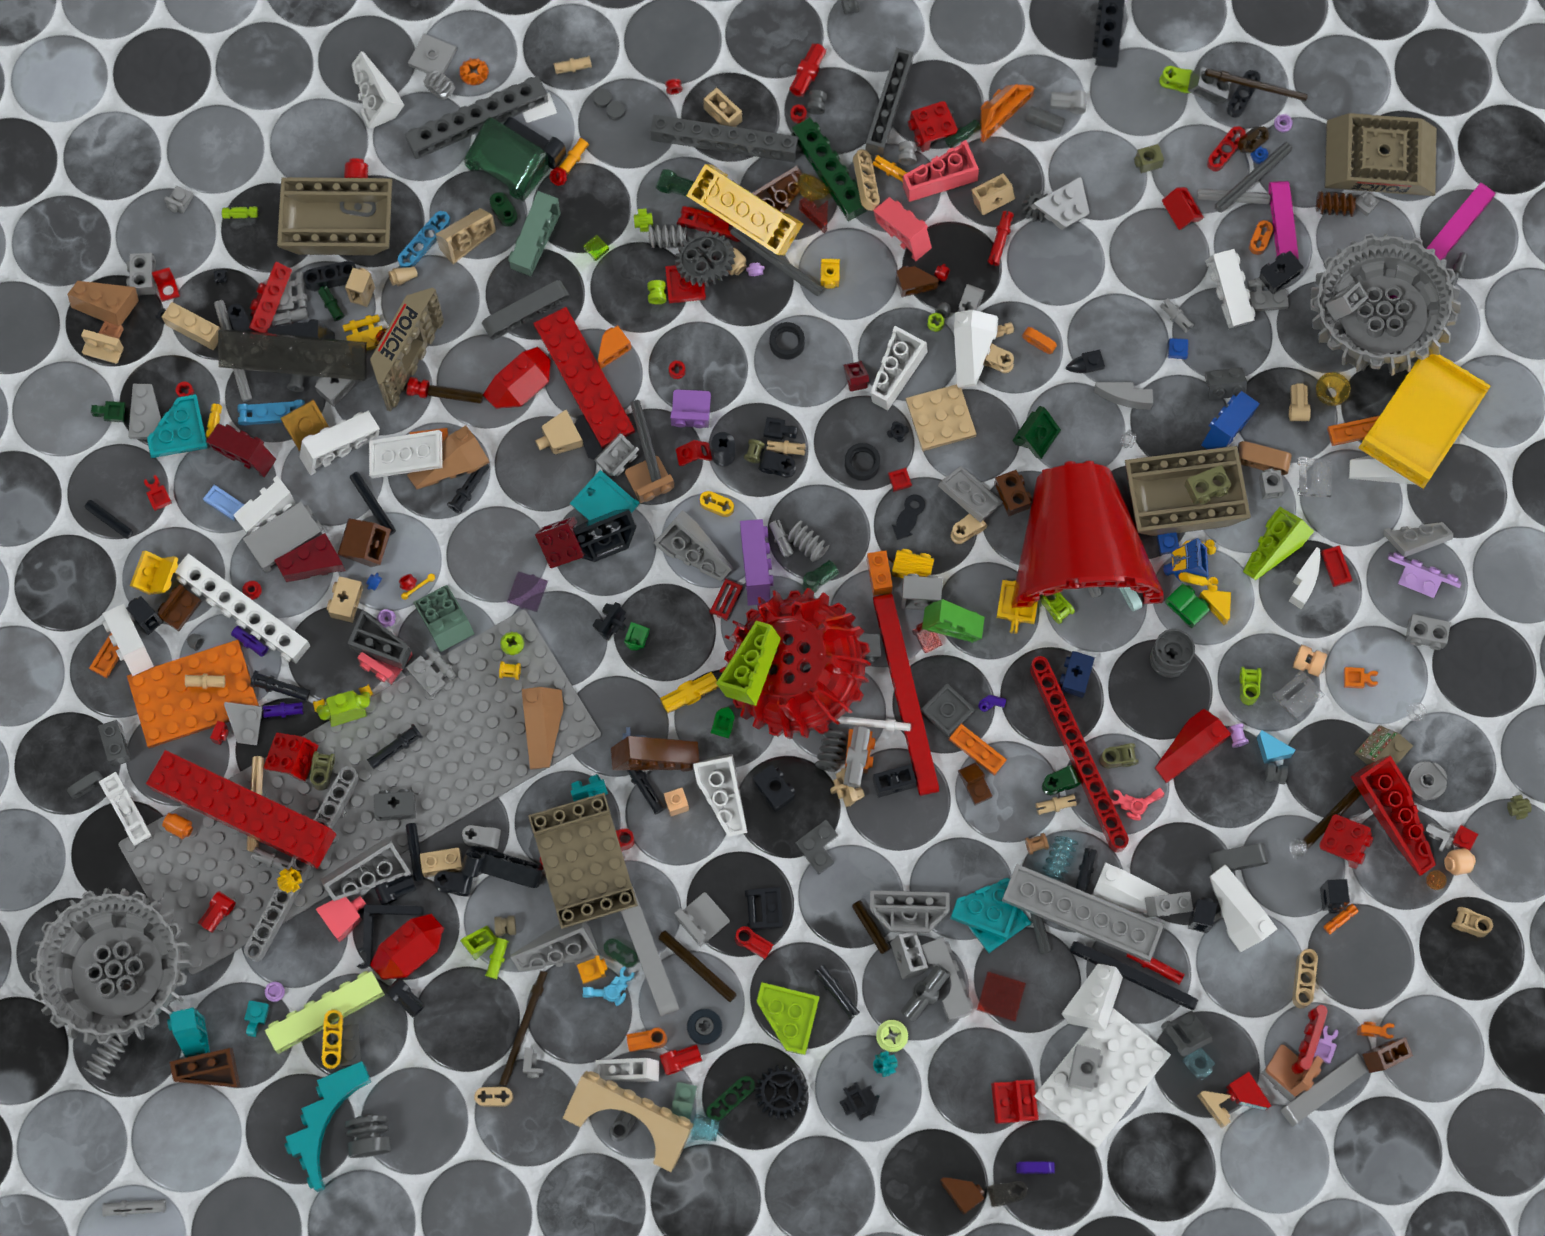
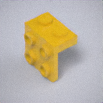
(154, 573)

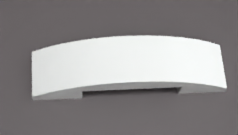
(125, 808)

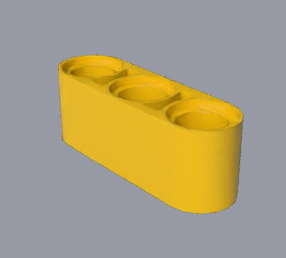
(327, 1047)

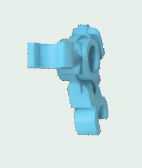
(613, 991)

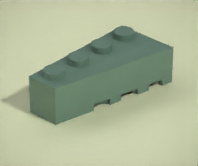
(535, 233)

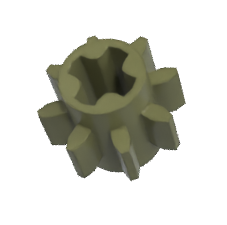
(1519, 807)

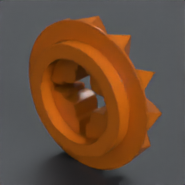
(472, 78)

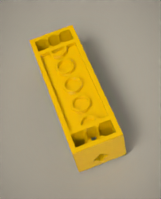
(744, 210)

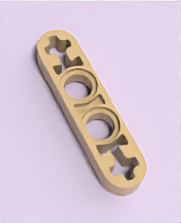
(863, 161)

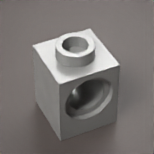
(1268, 491)

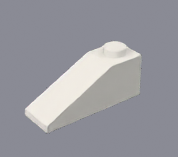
(628, 1069)

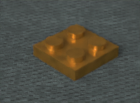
(303, 422)

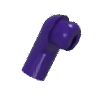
(991, 701)

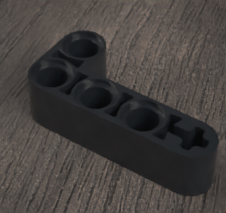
(553, 148)
(502, 866)

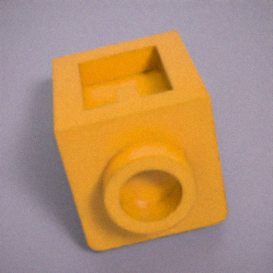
(592, 969)

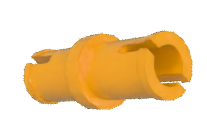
(574, 155)
(889, 168)

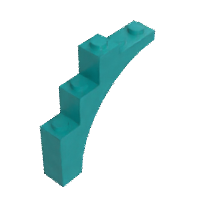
(307, 1142)

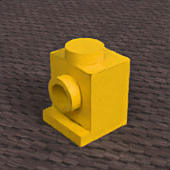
(830, 266)

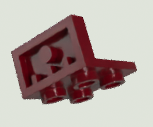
(559, 542)

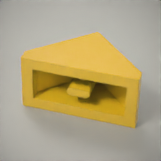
(1218, 603)

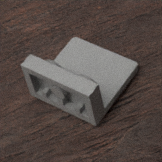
(702, 919)

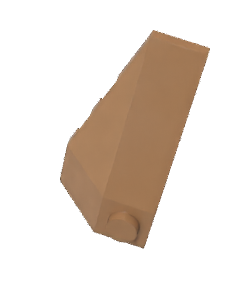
(459, 455)
(542, 717)

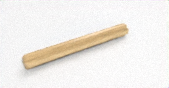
(256, 786)

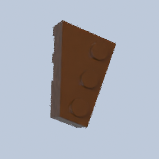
(211, 1068)

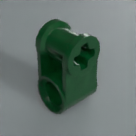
(1063, 779)

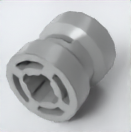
(907, 153)

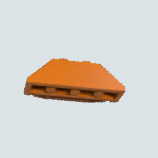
(1002, 107)

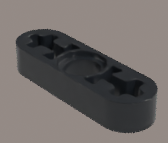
(1243, 100)

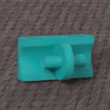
(595, 787)

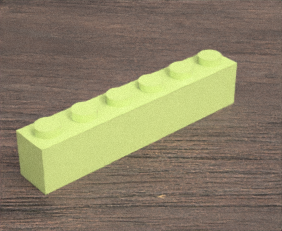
(310, 1020)

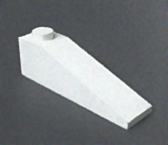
(972, 341)
(720, 786)
(1242, 914)

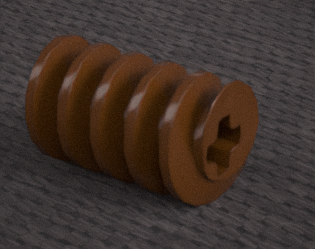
(1335, 203)

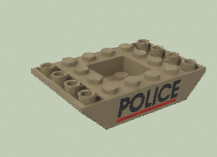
(1357, 163)
(406, 343)

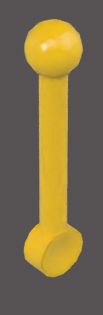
(431, 577)

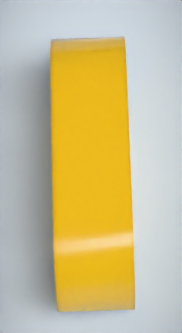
(717, 499)

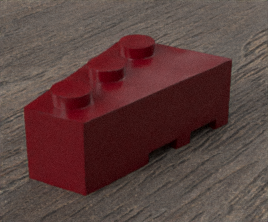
(310, 560)

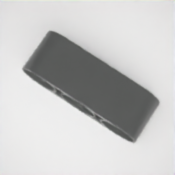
(1239, 857)

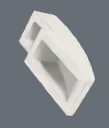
(1306, 580)

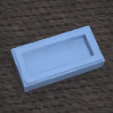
(222, 502)

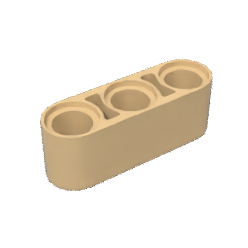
(1309, 970)

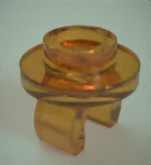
(1436, 880)

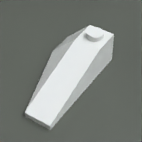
(378, 97)
(1371, 469)
(1124, 889)

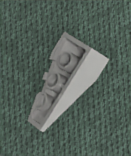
(689, 543)

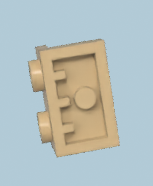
(101, 346)

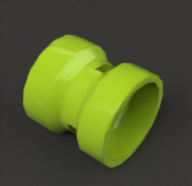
(657, 293)

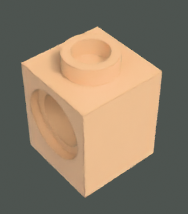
(676, 802)

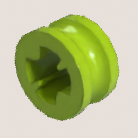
(938, 317)

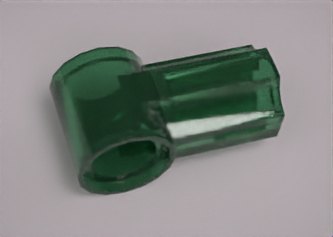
(670, 182)
(820, 576)

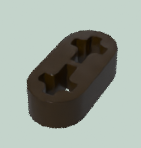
(1255, 142)

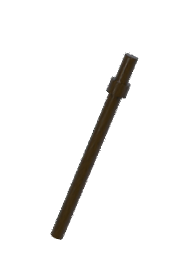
(1224, 76)
(536, 991)

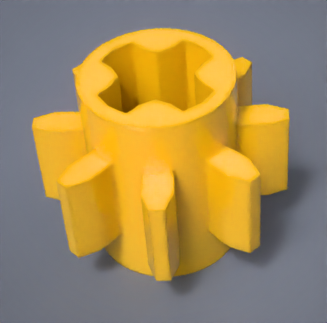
(289, 880)

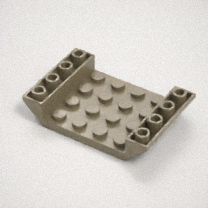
(583, 860)

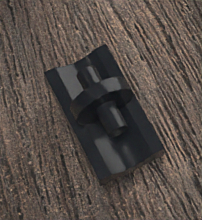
(612, 622)

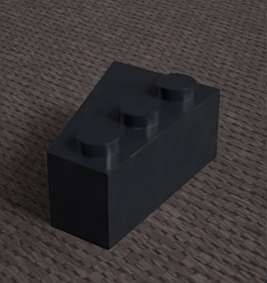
(312, 328)

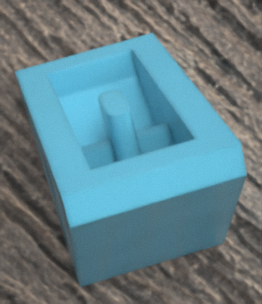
(1272, 748)

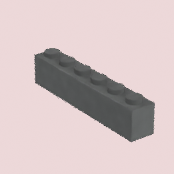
(889, 102)

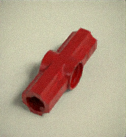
(807, 70)

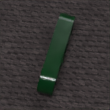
(745, 1092)

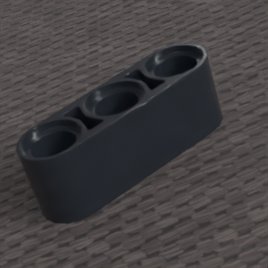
(322, 272)

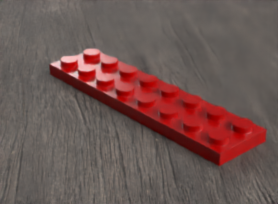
(583, 376)

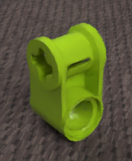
(1178, 79)
(1056, 607)
(1249, 681)

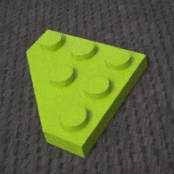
(789, 1015)

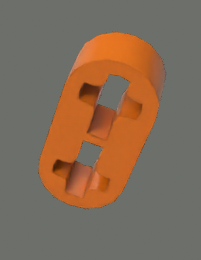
(1264, 238)
(1039, 340)

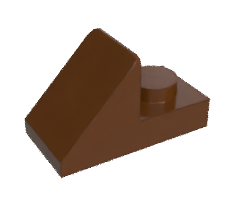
(975, 783)

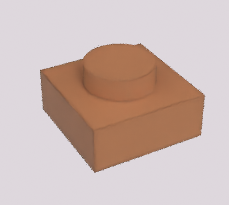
(111, 330)

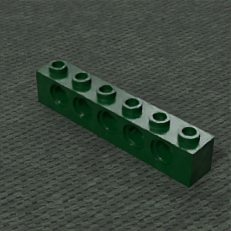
(808, 129)

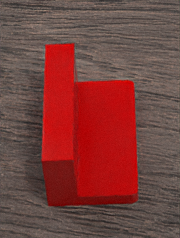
(1182, 207)

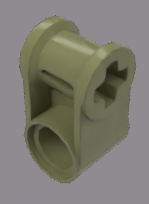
(1123, 756)
(322, 766)

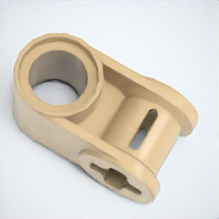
(996, 358)
(969, 527)
(1471, 921)

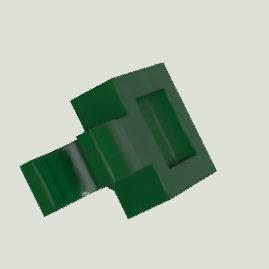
(111, 411)

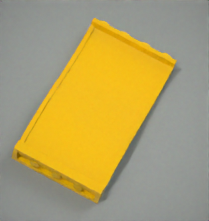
(1424, 418)

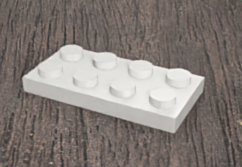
(405, 454)

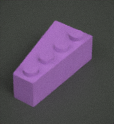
(755, 560)

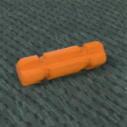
(1341, 918)

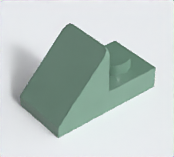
(684, 1100)

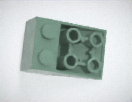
(444, 618)

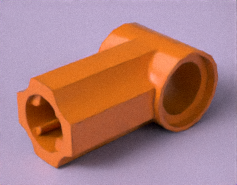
(643, 1040)

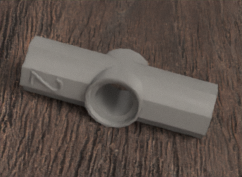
(856, 756)

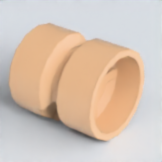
(1316, 663)

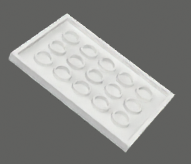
(1126, 1069)

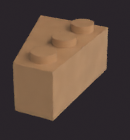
(103, 301)

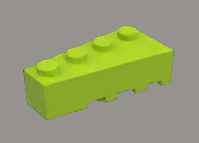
(750, 664)

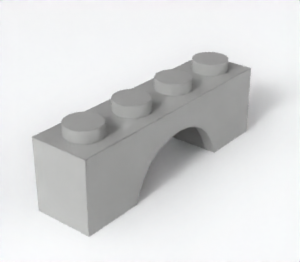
(955, 1004)

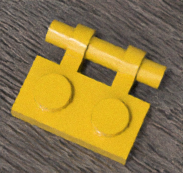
(364, 336)

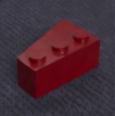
(242, 448)

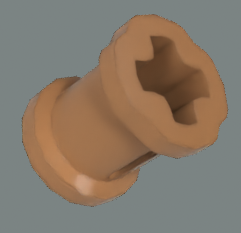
(1036, 843)

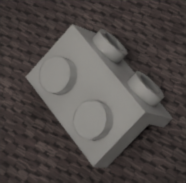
(616, 455)

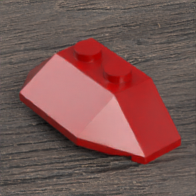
(519, 380)
(408, 947)

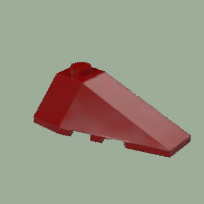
(1195, 740)

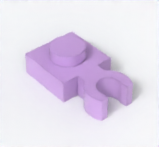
(1325, 1048)

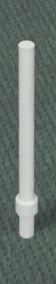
(889, 725)

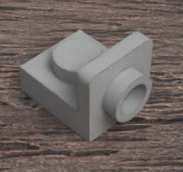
(178, 200)
(1438, 832)
(530, 1060)

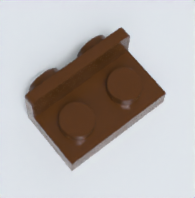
(178, 607)

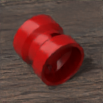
(418, 387)

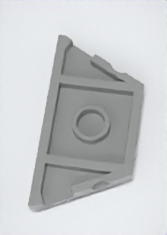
(1064, 205)

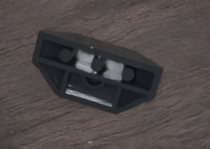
(606, 534)

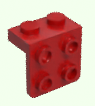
(931, 124)
(1346, 840)

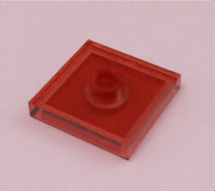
(1001, 996)

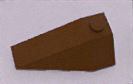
(781, 190)

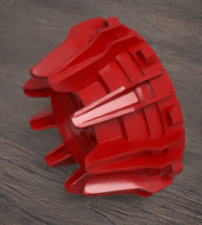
(834, 658)

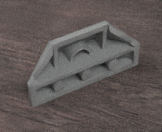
(909, 910)

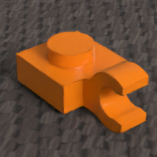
(1371, 1030)

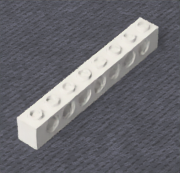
(191, 567)

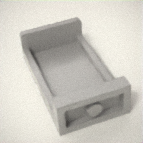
(282, 535)

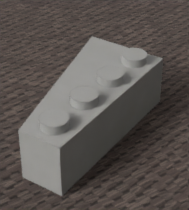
(370, 868)

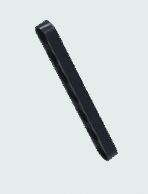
(1135, 976)

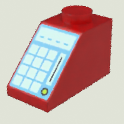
(1247, 1093)

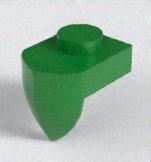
(636, 636)
(723, 722)

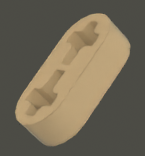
(493, 1091)

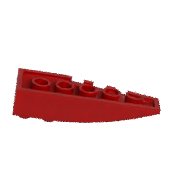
(1394, 808)

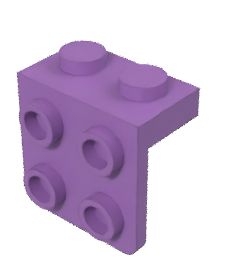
(691, 408)

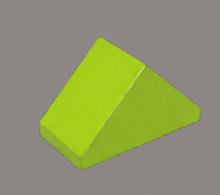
(479, 942)

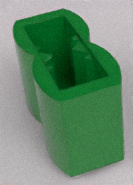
(1187, 605)

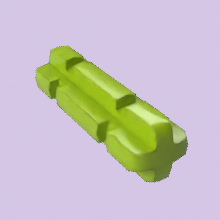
(239, 212)

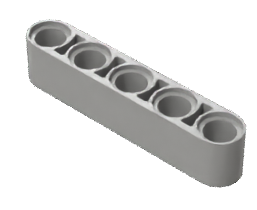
(1324, 1090)

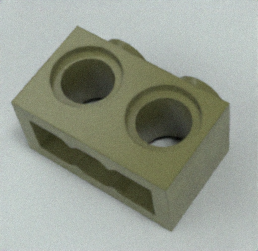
(1205, 481)

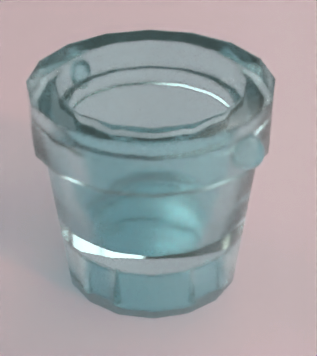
(704, 1128)

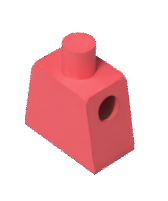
(341, 915)

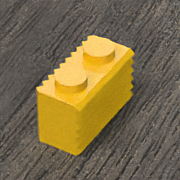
(909, 563)

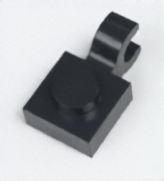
(776, 429)

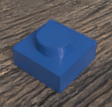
(1178, 348)
(1167, 543)

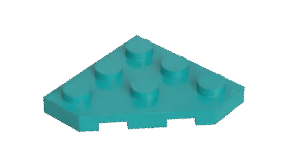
(179, 429)
(986, 910)

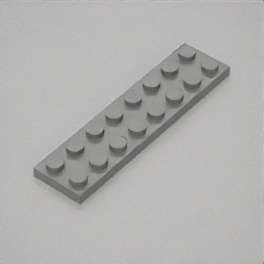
(1083, 913)

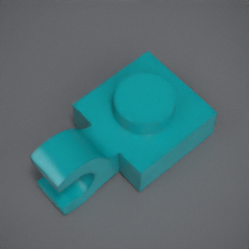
(255, 1015)

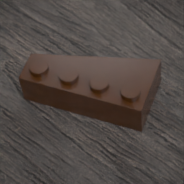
(654, 754)

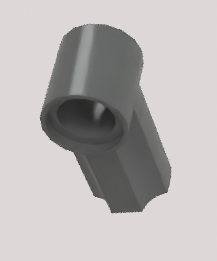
(625, 1121)

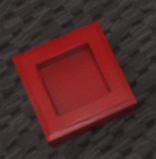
(899, 479)

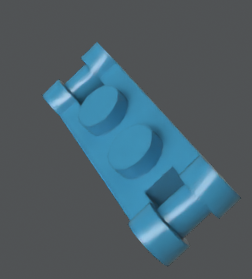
(266, 413)

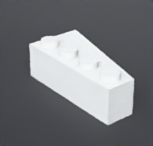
(1231, 288)
(899, 363)
(337, 440)

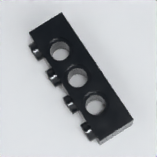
(1108, 55)

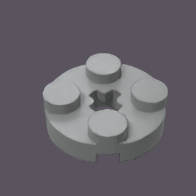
(1438, 781)

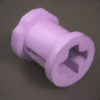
(1237, 735)

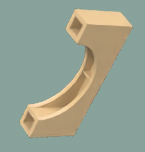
(668, 1130)

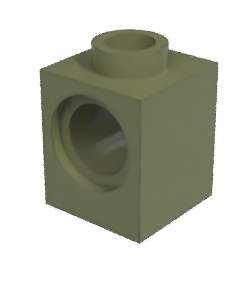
(1153, 152)

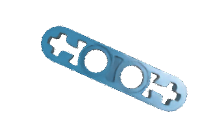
(422, 239)

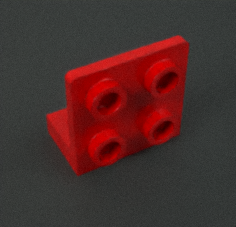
(291, 755)

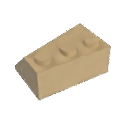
(465, 234)

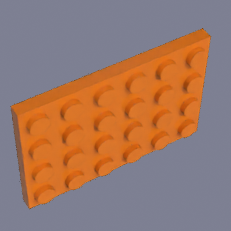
(176, 711)

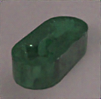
(623, 950)

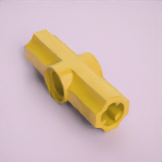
(689, 692)

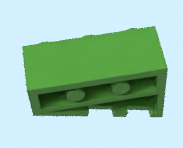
(953, 621)

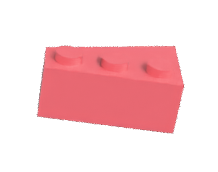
(904, 226)

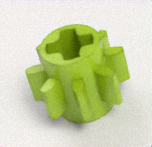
(643, 220)

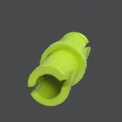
(496, 958)

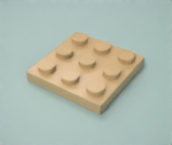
(940, 417)

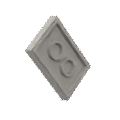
(970, 494)

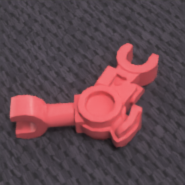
(1136, 805)

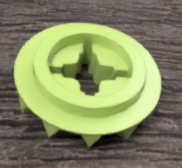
(895, 1027)

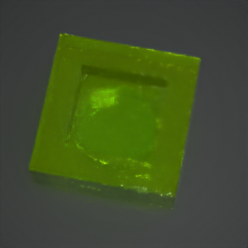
(596, 247)

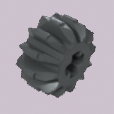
(1026, 204)

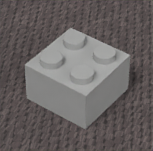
(920, 591)

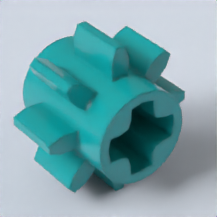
(885, 1064)

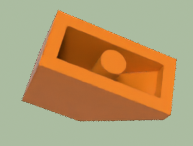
(613, 345)

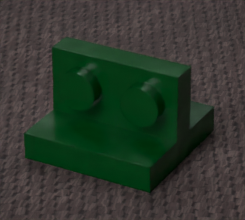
(1037, 432)

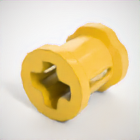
(509, 670)

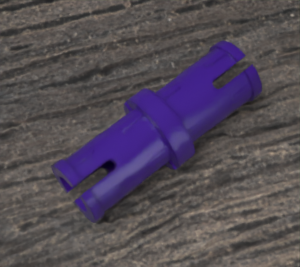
(249, 641)
(283, 709)

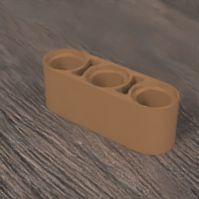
(1263, 457)

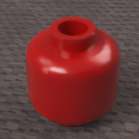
(356, 168)

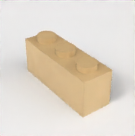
(191, 325)

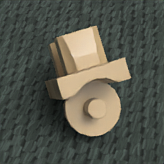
(843, 791)

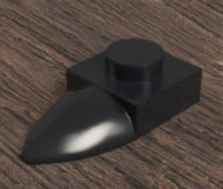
(1087, 363)

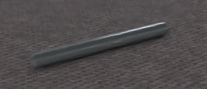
(1253, 177)
(779, 262)

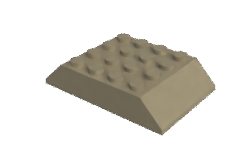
(316, 225)
(1162, 499)

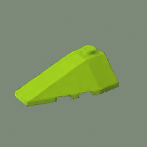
(1282, 538)

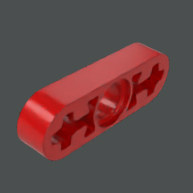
(1218, 150)

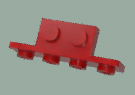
(268, 298)

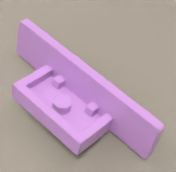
(1420, 577)

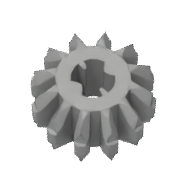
(439, 84)

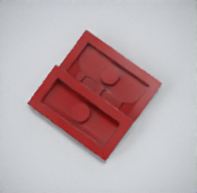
(1014, 1101)

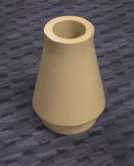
(401, 275)

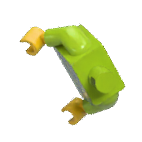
(344, 706)

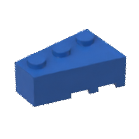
(1230, 422)

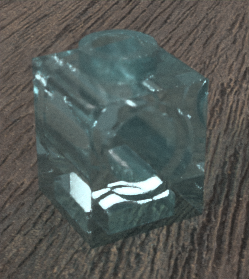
(1190, 1059)

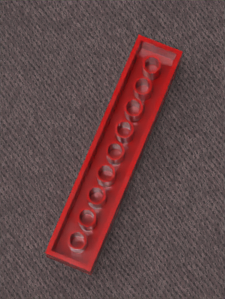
(241, 809)

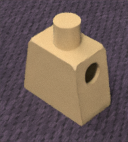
(560, 434)

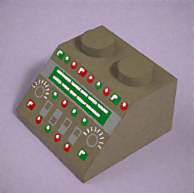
(1382, 744)

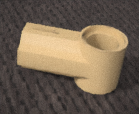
(1299, 408)

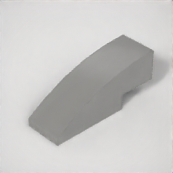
(1125, 394)

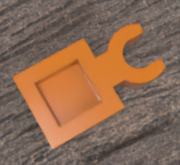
(1356, 678)

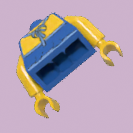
(1191, 563)

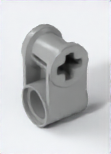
(971, 298)
(483, 836)

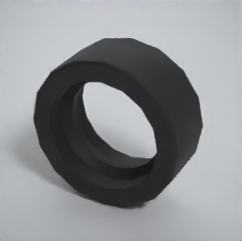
(787, 327)
(862, 447)

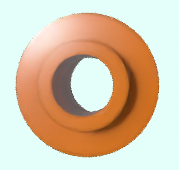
(177, 825)

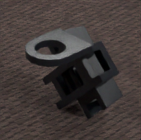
(855, 1103)

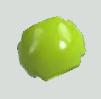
(509, 637)

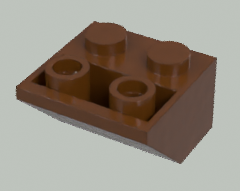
(364, 542)

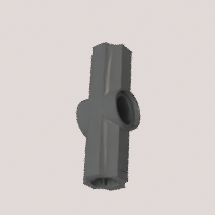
(925, 992)

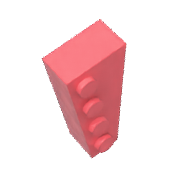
(942, 173)

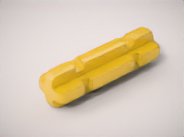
(214, 418)

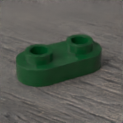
(502, 208)

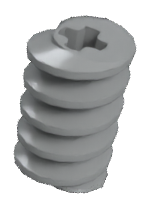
(667, 236)
(807, 542)
(105, 1058)

